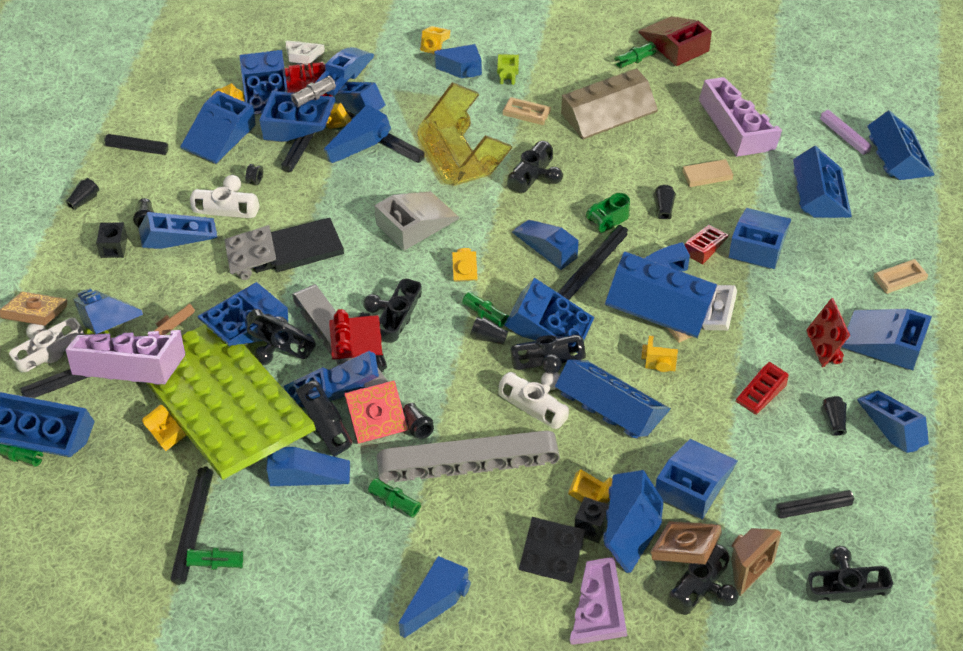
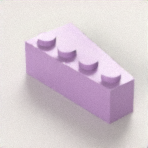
(737, 119)
(127, 357)

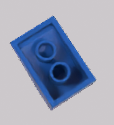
(285, 121)

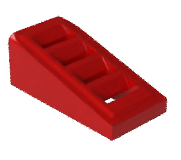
(701, 254)
(771, 376)

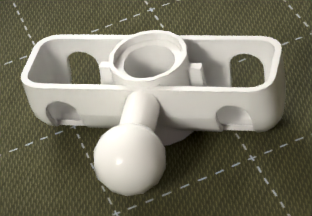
(225, 200)
(45, 344)
(534, 397)

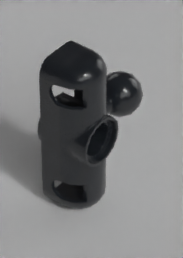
(532, 166)
(397, 310)
(266, 330)
(548, 352)
(325, 417)
(708, 574)
(835, 581)

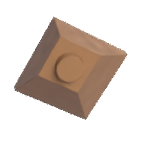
(753, 556)

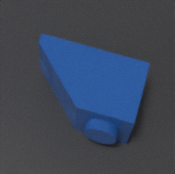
(459, 61)

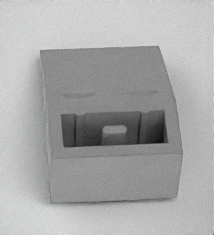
(412, 217)

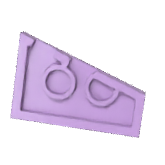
(600, 604)

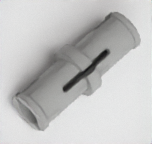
(313, 91)

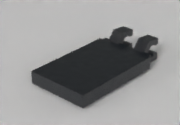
(303, 245)

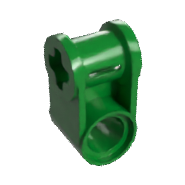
(610, 211)

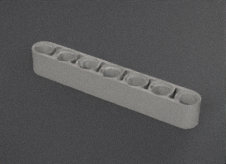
(318, 312)
(467, 455)

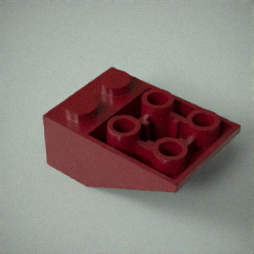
(679, 38)

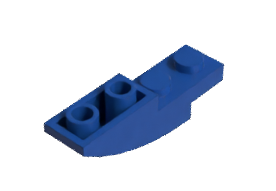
(346, 65)
(338, 380)

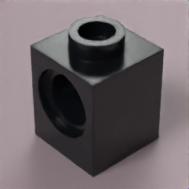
(112, 240)
(592, 518)

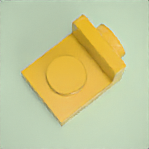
(432, 39)
(338, 117)

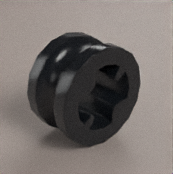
(254, 174)

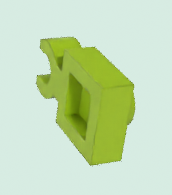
(508, 67)

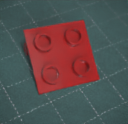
(298, 79)
(828, 334)
(354, 335)

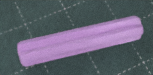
(845, 132)

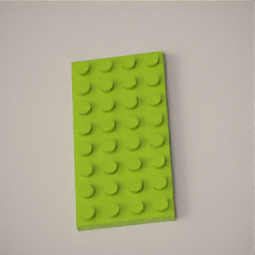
(229, 404)

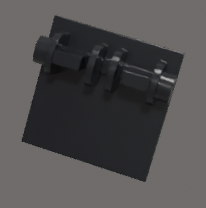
(552, 549)

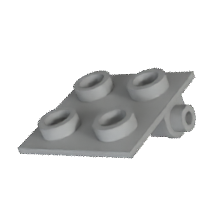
(249, 251)

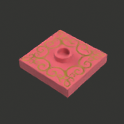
(376, 412)

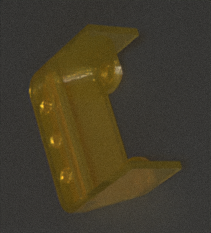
(446, 146)

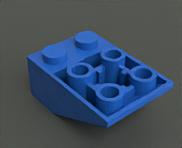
(262, 75)
(219, 127)
(759, 238)
(545, 312)
(229, 316)
(888, 335)
(694, 477)
(632, 517)

